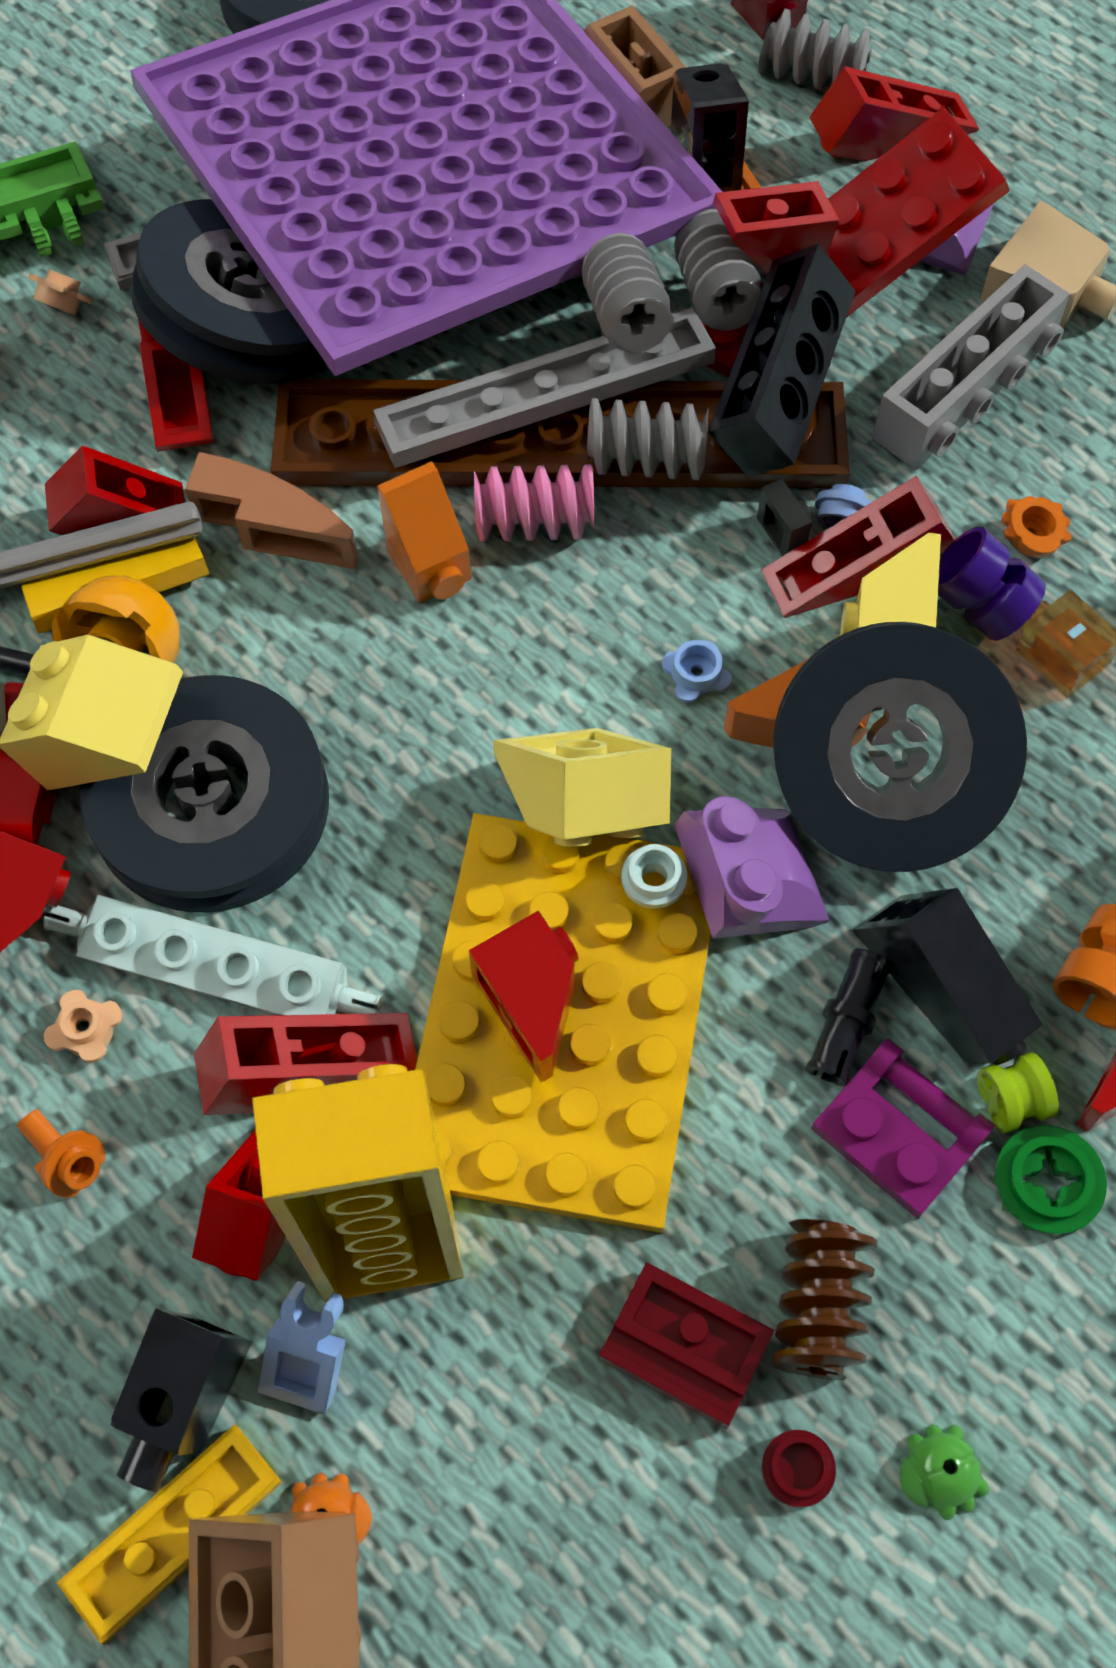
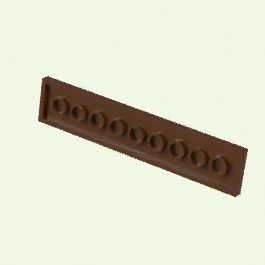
(331, 438)

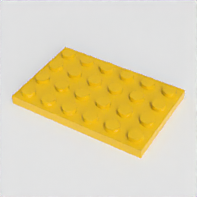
(609, 1119)

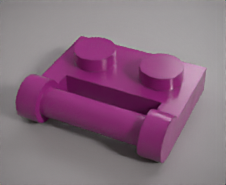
(890, 1145)

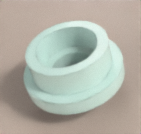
(659, 860)

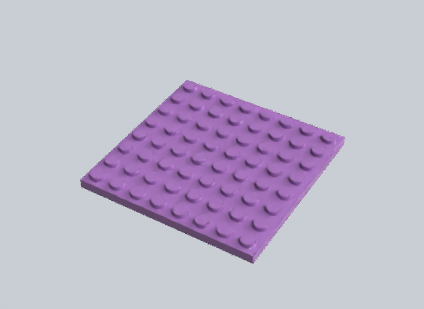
(419, 159)

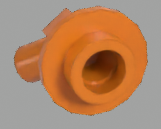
(63, 1155)

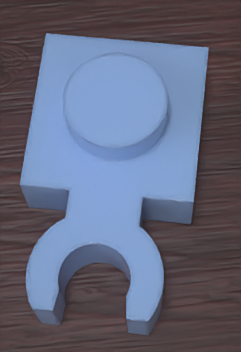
(301, 1356)

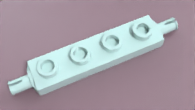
(209, 960)

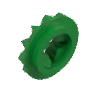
(1070, 1158)

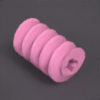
(534, 503)

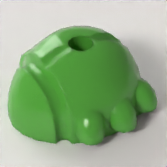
(926, 1480)

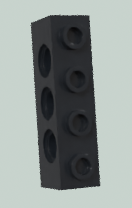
(782, 361)

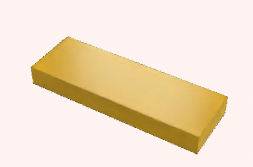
(157, 567)
(153, 1544)

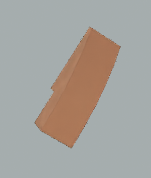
(269, 512)

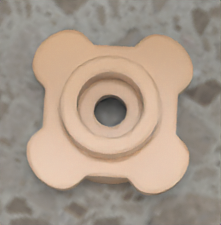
(59, 292)
(89, 1043)

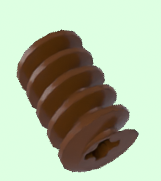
(822, 1299)

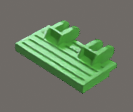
(42, 193)

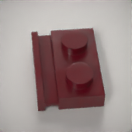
(686, 1345)

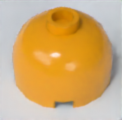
(121, 613)

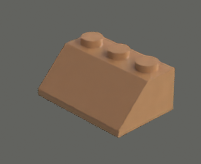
(274, 1591)

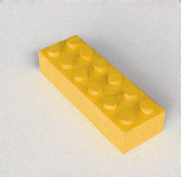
(359, 1181)

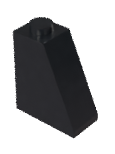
(952, 974)

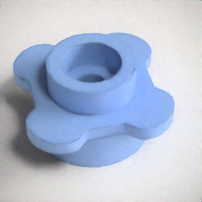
(699, 655)

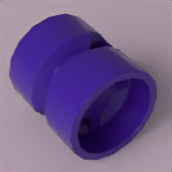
(992, 588)

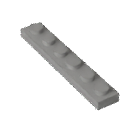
(536, 391)

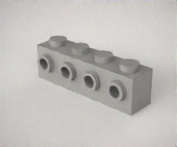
(970, 367)

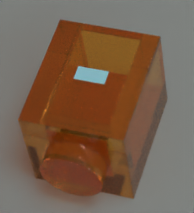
(1067, 643)

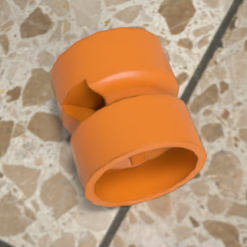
(1092, 969)

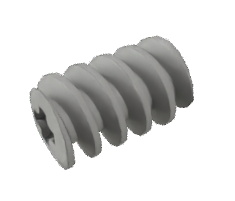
(811, 52)
(716, 272)
(627, 293)
(647, 439)

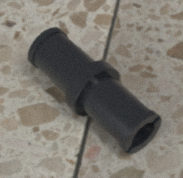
(849, 1016)

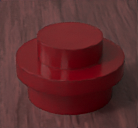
(798, 1468)

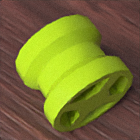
(1018, 1092)

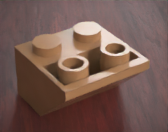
(638, 57)

